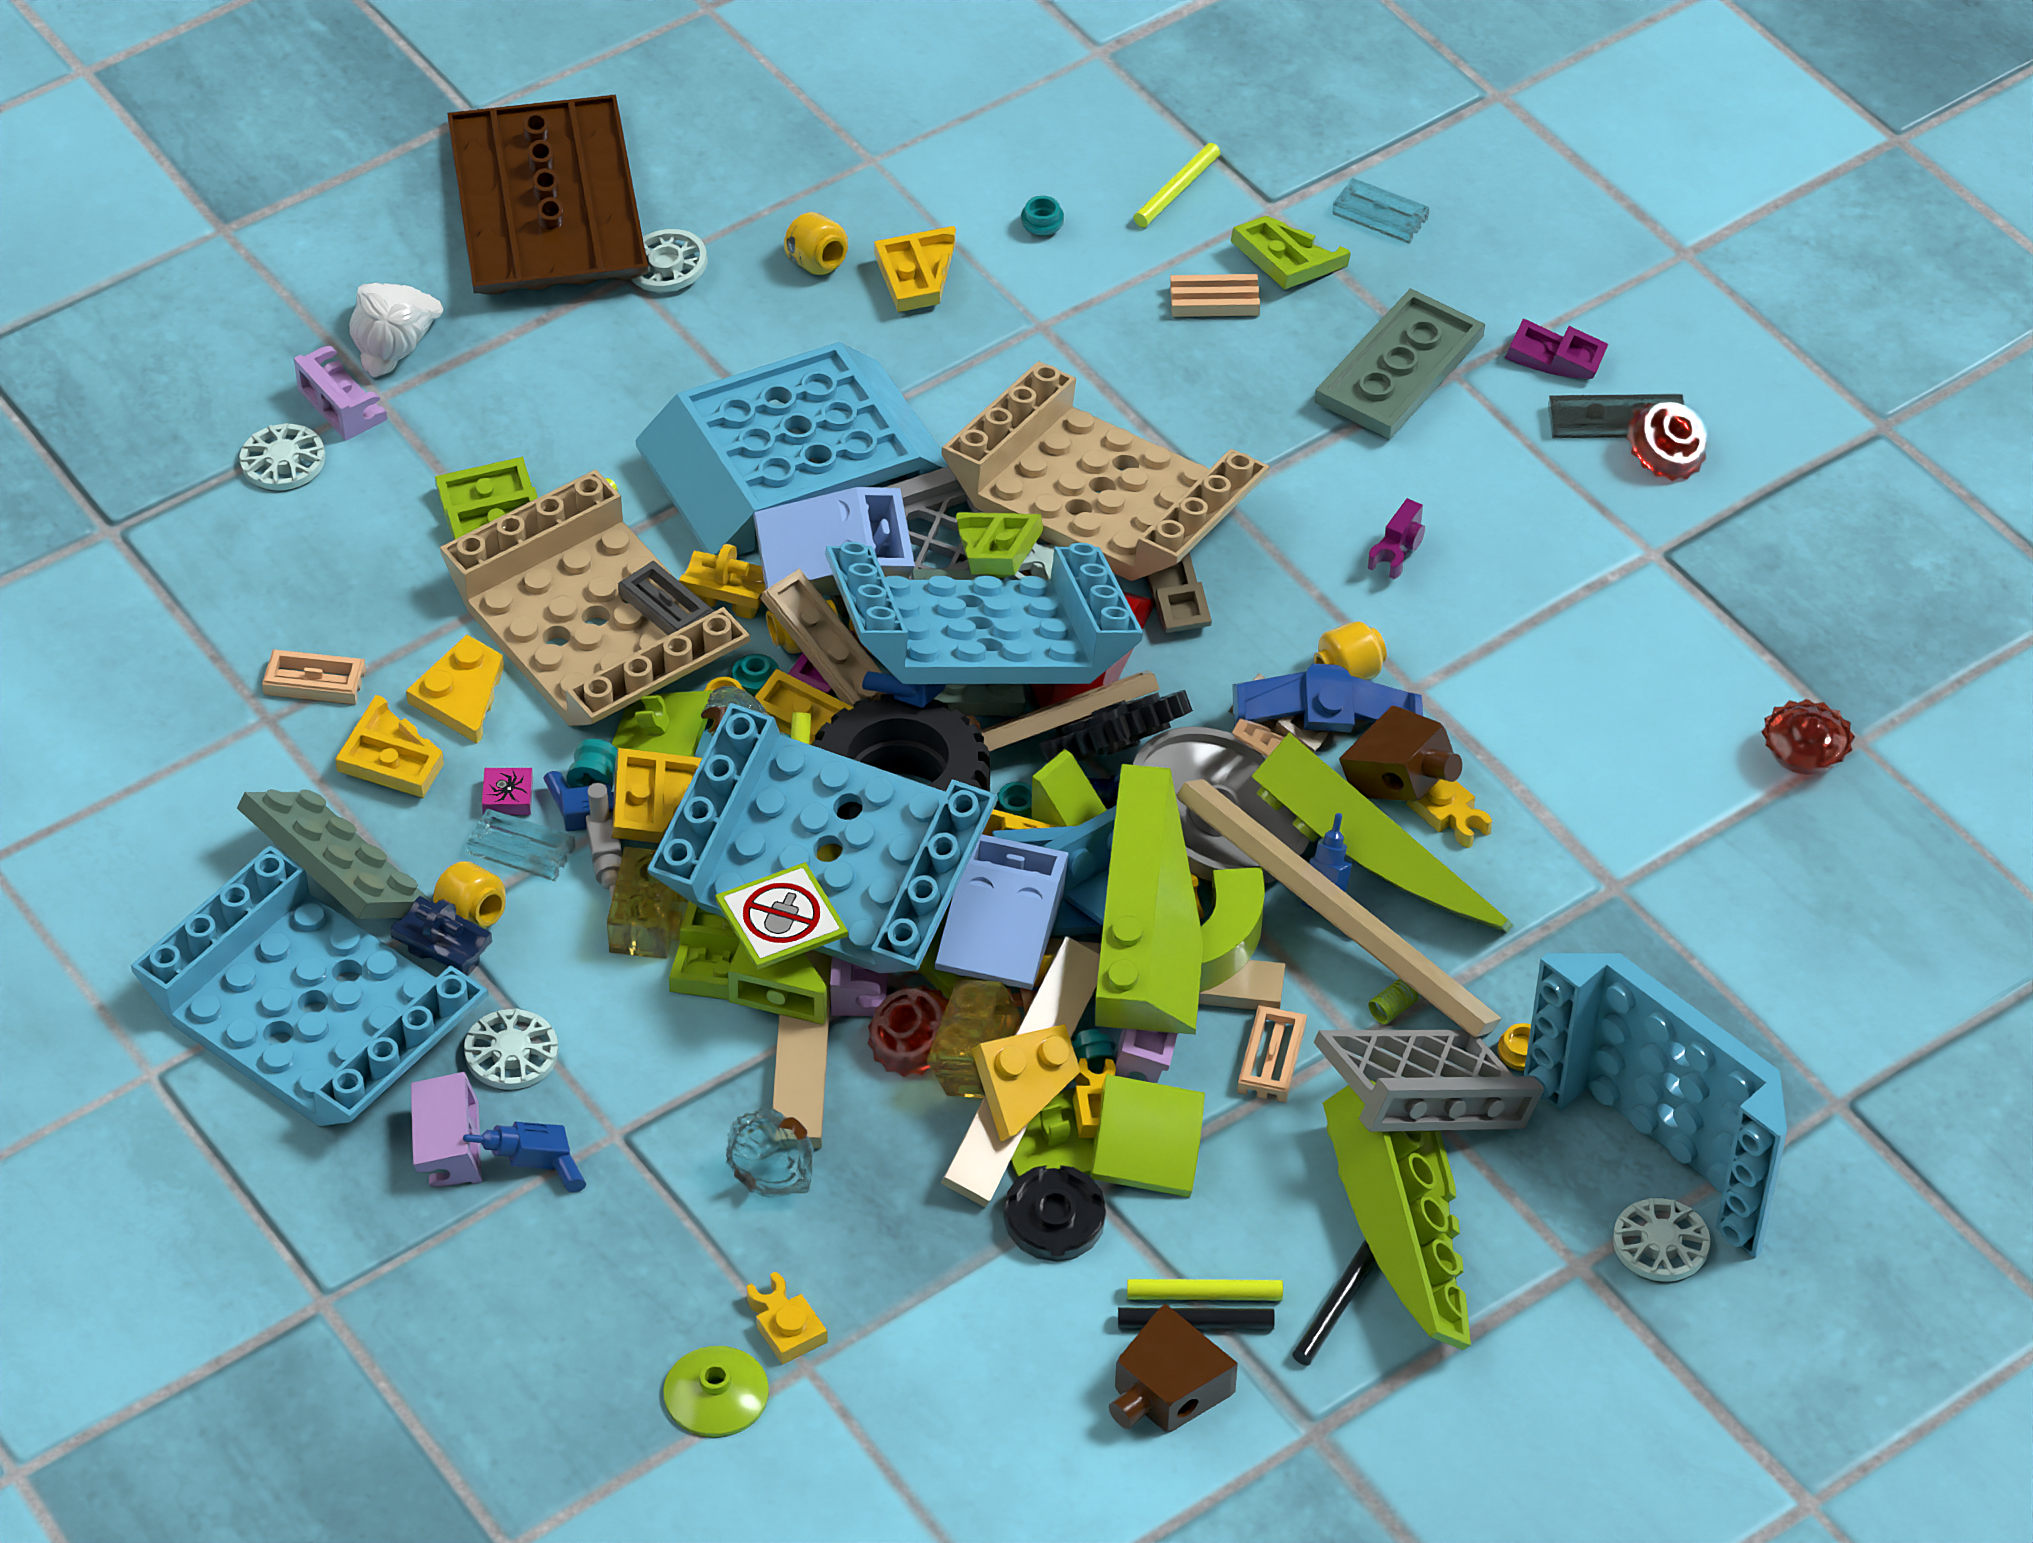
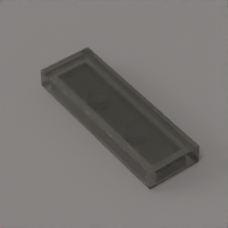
(1598, 414)

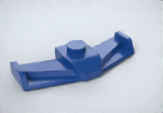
(1323, 695)

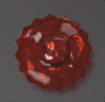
(1668, 439)
(1807, 736)
(906, 1029)

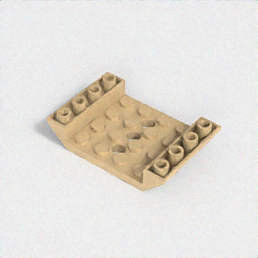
(1049, 459)
(555, 569)

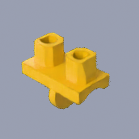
(725, 579)

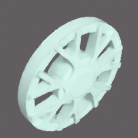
(669, 260)
(282, 456)
(511, 1049)
(1661, 1239)

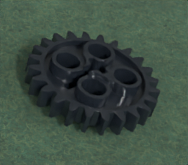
(1118, 726)

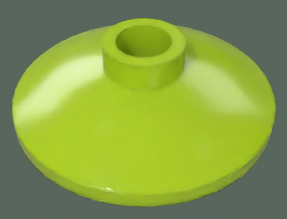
(720, 1407)

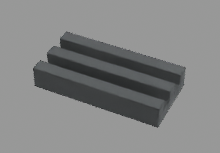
(657, 604)

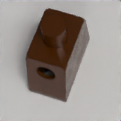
(1401, 757)
(1170, 1374)

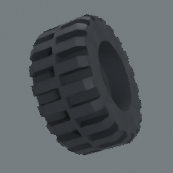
(908, 741)

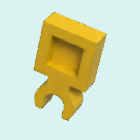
(1452, 806)
(1088, 1097)
(786, 1324)

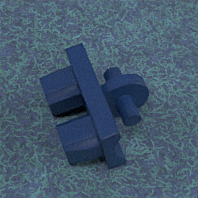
(440, 934)

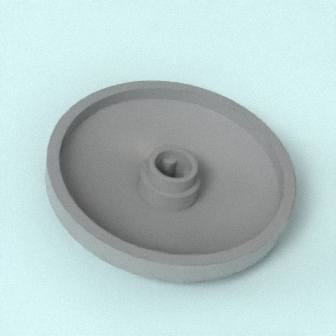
(1228, 767)

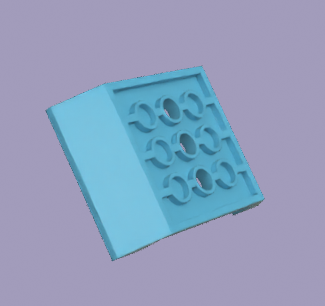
(731, 453)
(990, 626)
(775, 802)
(268, 950)
(1667, 1072)

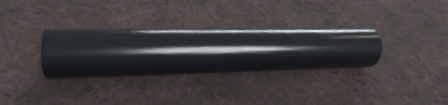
(1334, 1305)
(1203, 1317)

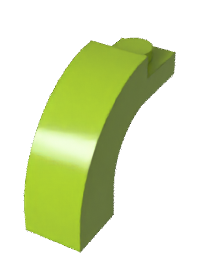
(1234, 925)

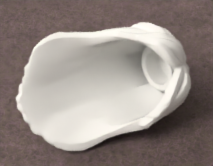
(390, 323)

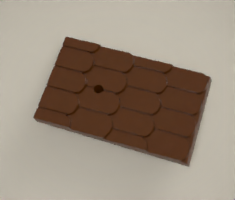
(546, 195)

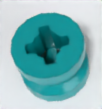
(592, 764)

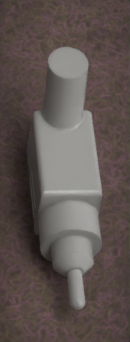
(604, 849)

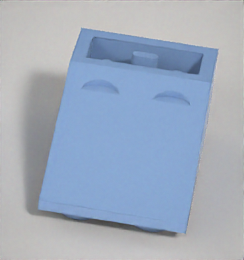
(799, 531)
(1003, 912)

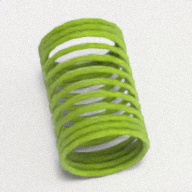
(1386, 1006)

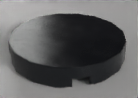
(1055, 1212)

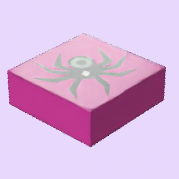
(508, 790)

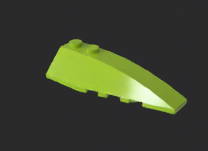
(1373, 840)
(1151, 913)
(1401, 1202)

